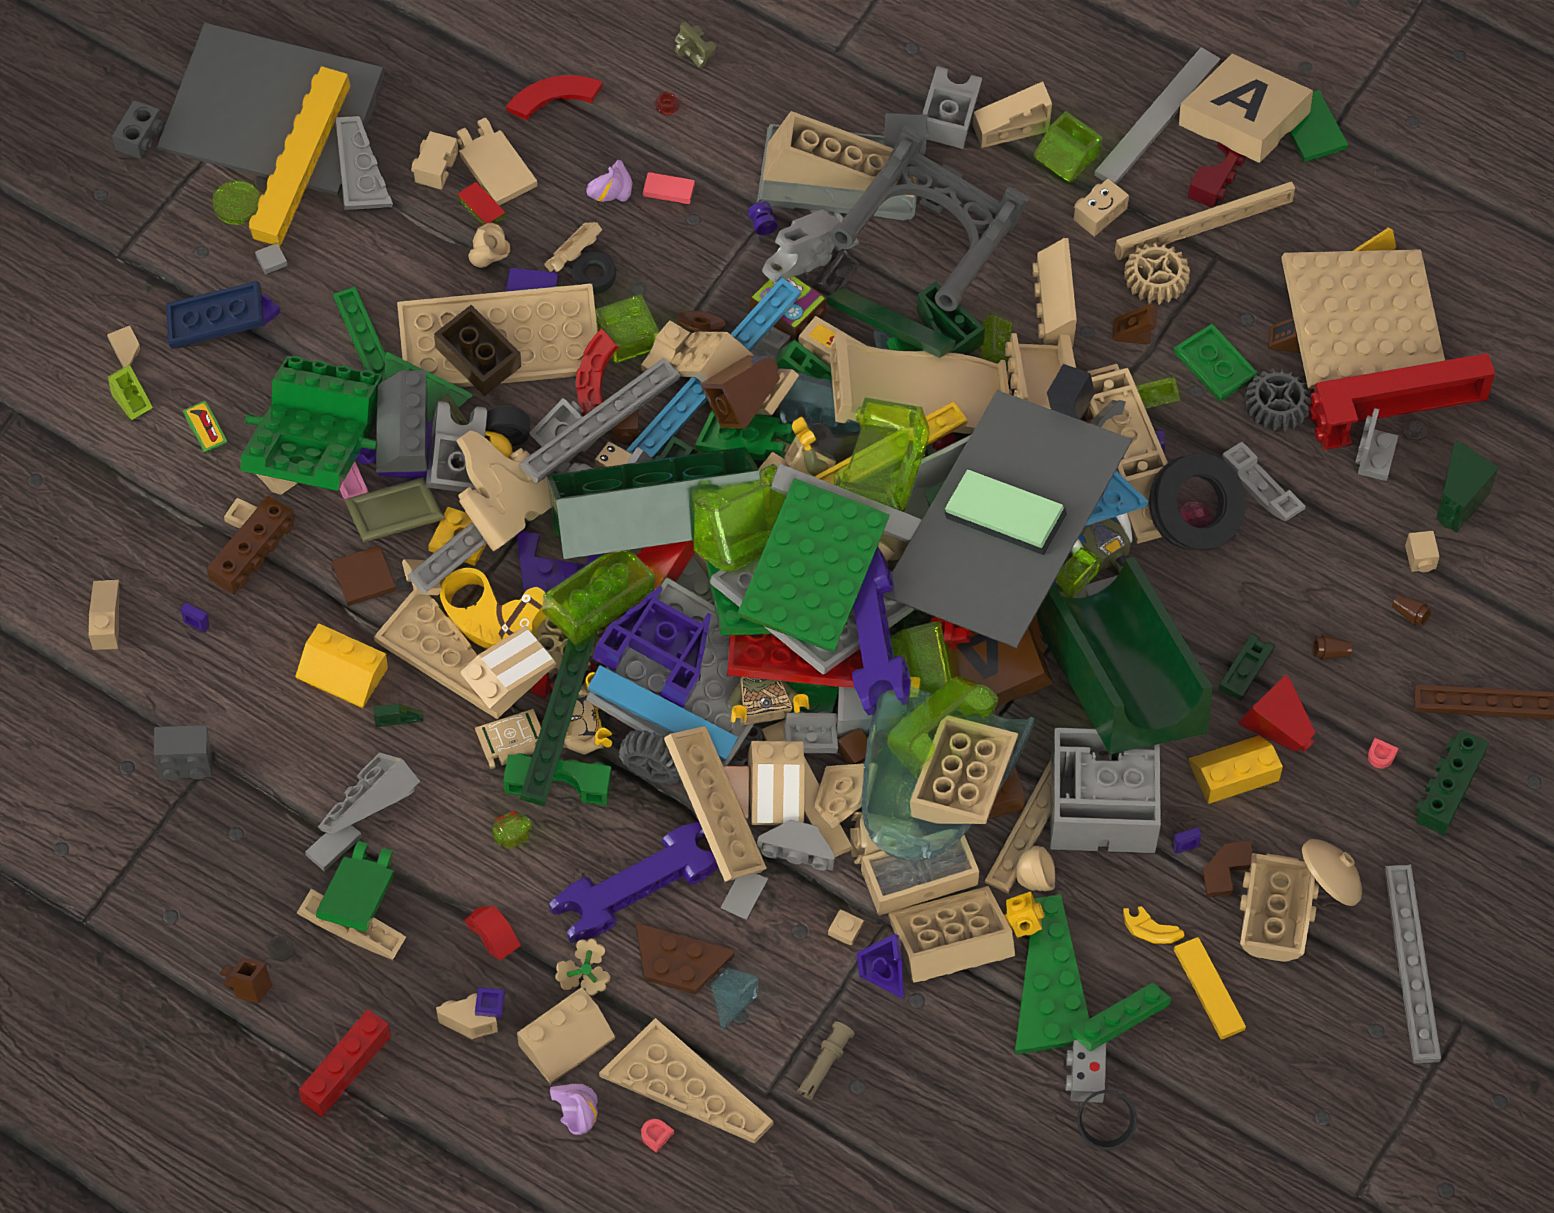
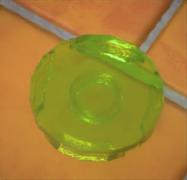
(235, 202)

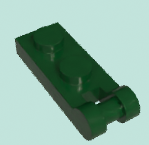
(1246, 667)

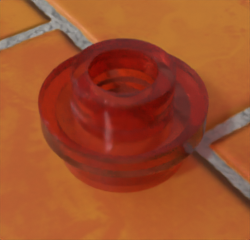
(667, 98)

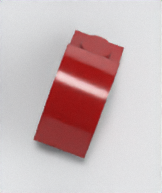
(493, 931)

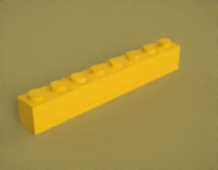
(299, 156)

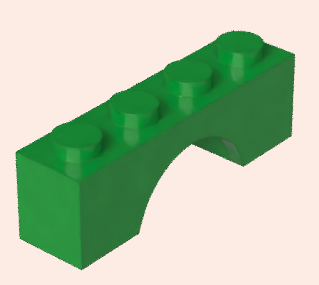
(589, 780)

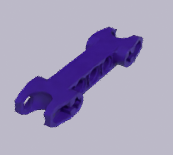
(881, 669)
(601, 901)

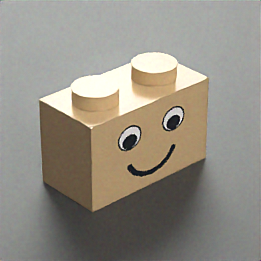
(1100, 207)

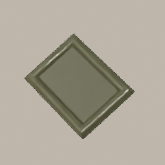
(393, 509)

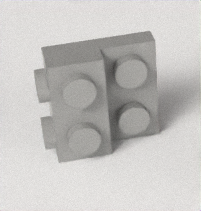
(557, 421)

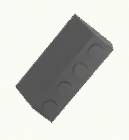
(402, 422)

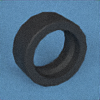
(516, 421)

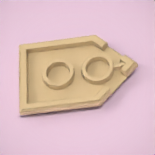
(840, 792)

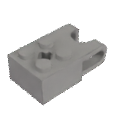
(950, 108)
(802, 246)
(445, 448)

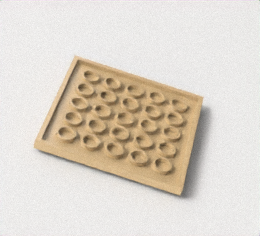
(1361, 312)

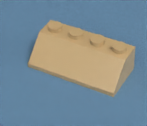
(1055, 293)

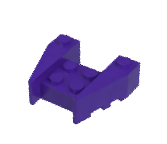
(662, 636)

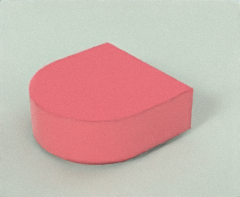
(1381, 754)
(656, 1133)

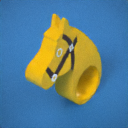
(488, 621)

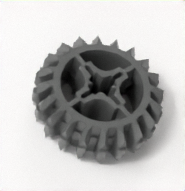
(1280, 409)
(649, 757)

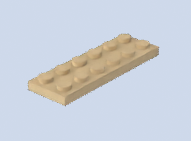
(715, 803)

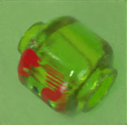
(511, 830)

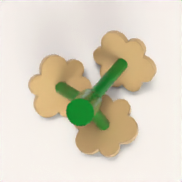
(595, 979)

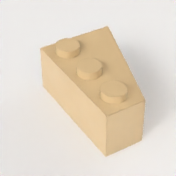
(1014, 117)

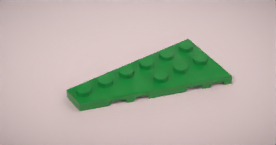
(1052, 985)

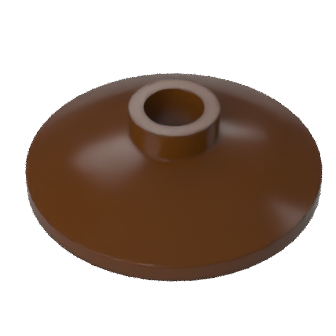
(700, 321)

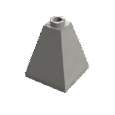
(851, 713)

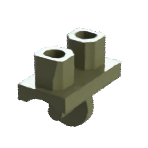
(690, 43)

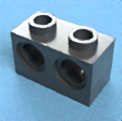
(137, 129)

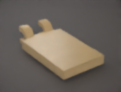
(495, 163)

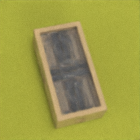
(904, 883)

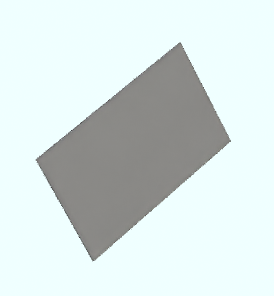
(744, 895)

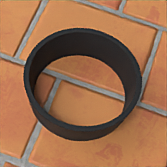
(1114, 1144)

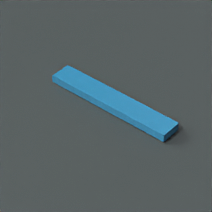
(656, 709)

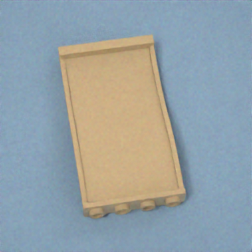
(912, 380)

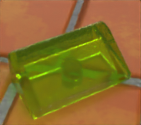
(996, 335)
(1158, 392)
(1078, 572)

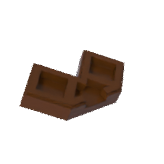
(1217, 872)

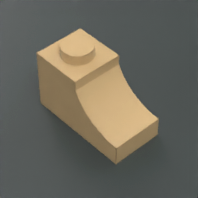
(666, 345)

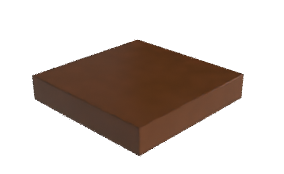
(363, 575)

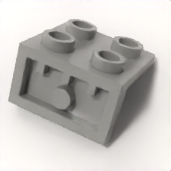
(1375, 450)

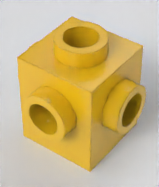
(1024, 914)

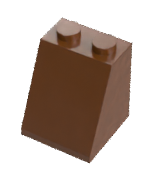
(741, 390)

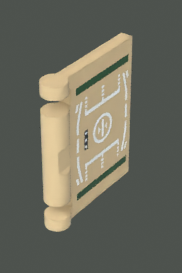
(509, 736)

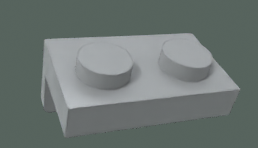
(813, 729)

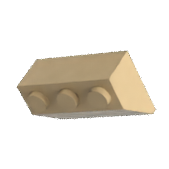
(565, 1035)

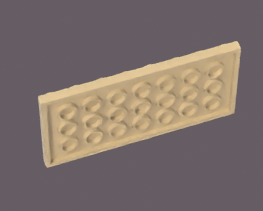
(543, 324)

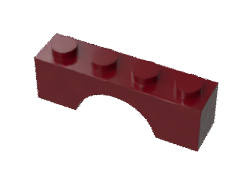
(1211, 182)

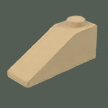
(104, 615)

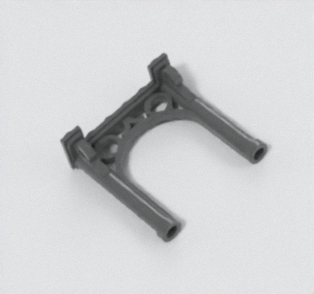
(950, 193)

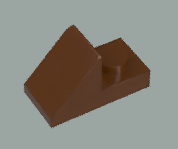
(1136, 325)

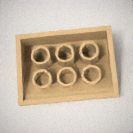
(963, 772)
(952, 934)

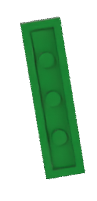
(1121, 1016)

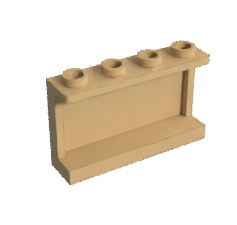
(1036, 367)

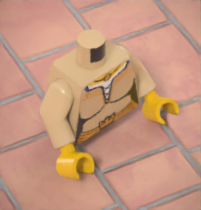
(585, 728)

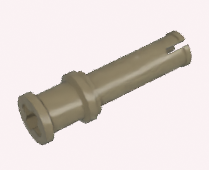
(831, 1050)

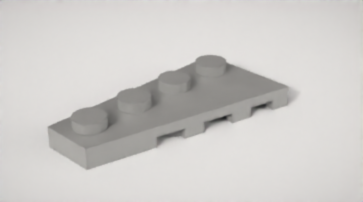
(358, 167)

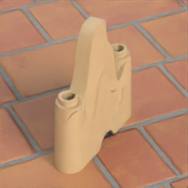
(503, 489)

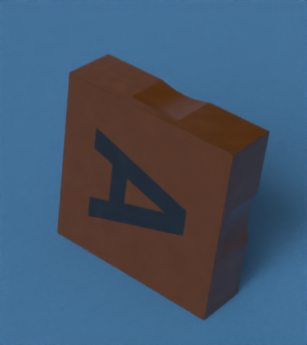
(1002, 668)

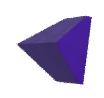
(883, 965)

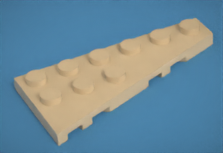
(432, 644)

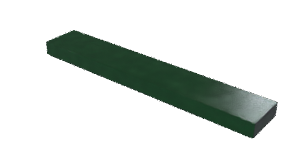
(891, 322)

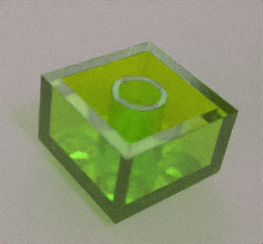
(629, 326)

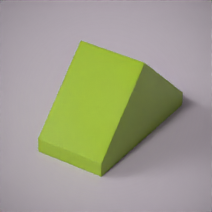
(129, 392)

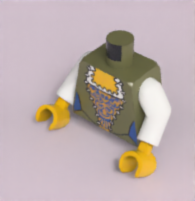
(1107, 540)

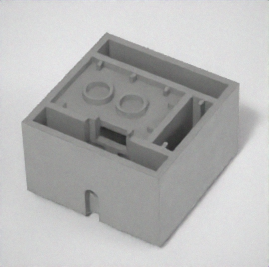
(1103, 798)

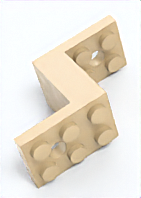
(714, 351)

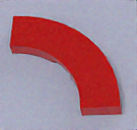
(552, 88)
(591, 371)

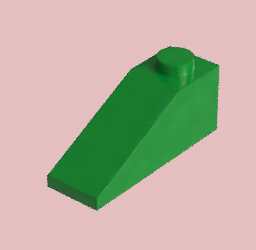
(801, 360)

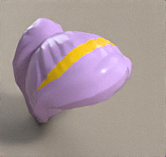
(611, 186)
(577, 1105)

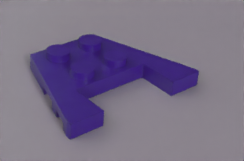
(542, 571)

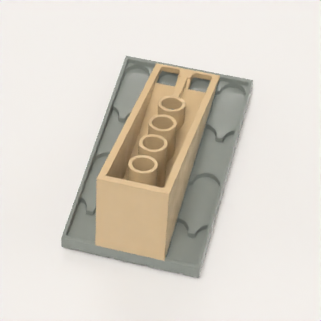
(825, 168)

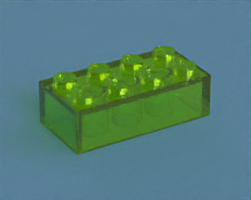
(598, 594)

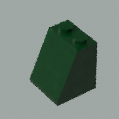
(1465, 486)

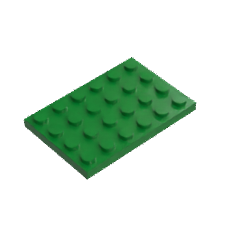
(813, 565)

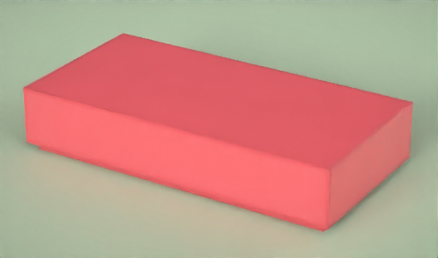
(668, 188)

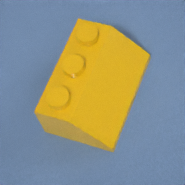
(341, 665)
(1236, 768)

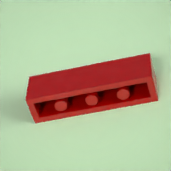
(344, 1062)

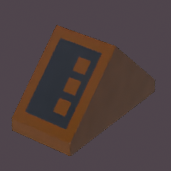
(1284, 337)

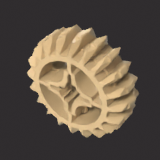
(1153, 265)

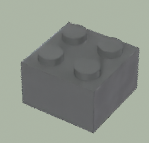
(183, 752)

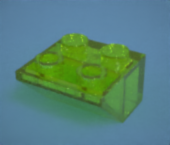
(1068, 147)

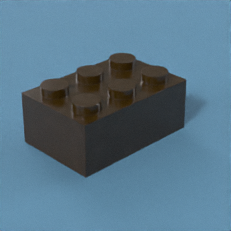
(477, 350)

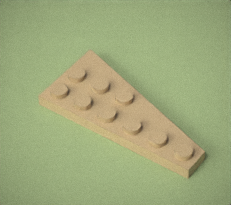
(674, 1075)

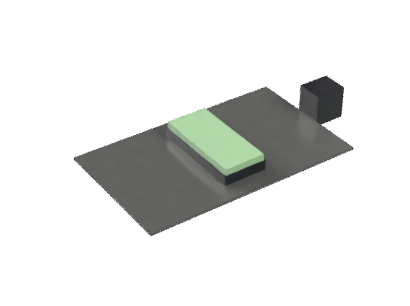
(1010, 511)

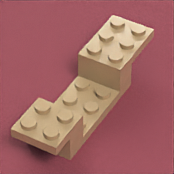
(1144, 454)

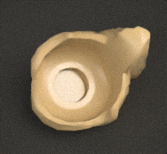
(488, 245)

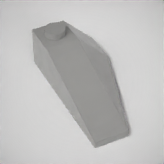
(379, 785)

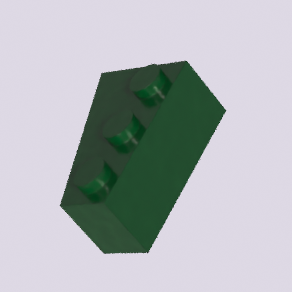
(954, 324)

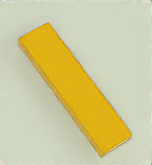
(1209, 988)

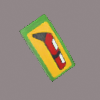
(204, 426)

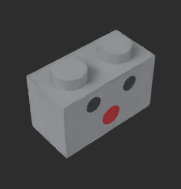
(1086, 1072)

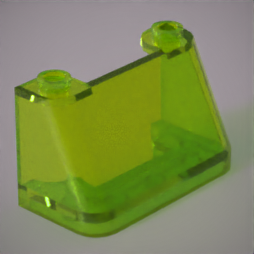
(886, 452)
(737, 530)
(910, 738)

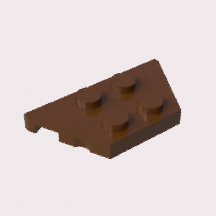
(679, 960)

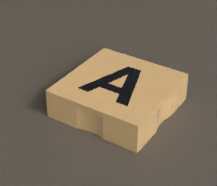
(1245, 107)

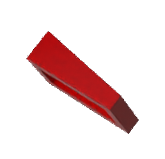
(541, 688)

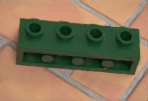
(1452, 781)

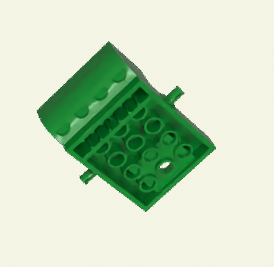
(314, 423)

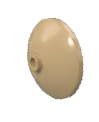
(1333, 870)

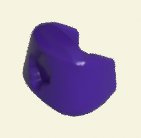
(366, 456)

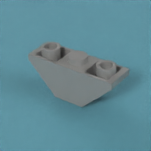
(798, 844)

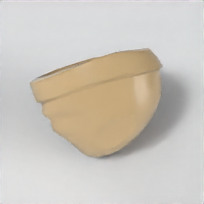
(1036, 869)

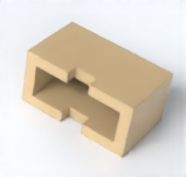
(435, 155)

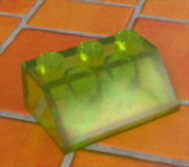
(924, 654)

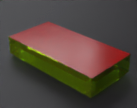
(481, 204)

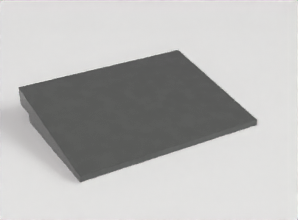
(244, 102)

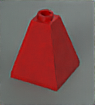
(1281, 718)

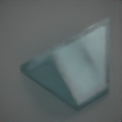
(733, 993)

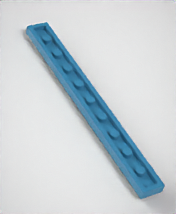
(692, 396)

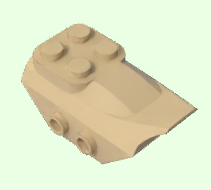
(1277, 907)

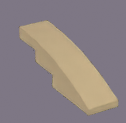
(378, 938)

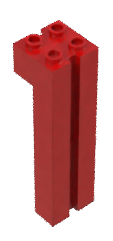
(1396, 393)

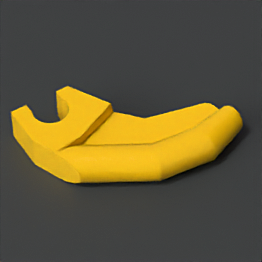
(1149, 930)

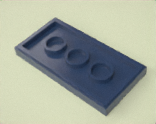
(214, 314)

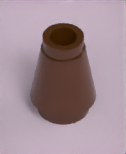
(1413, 610)
(1330, 647)

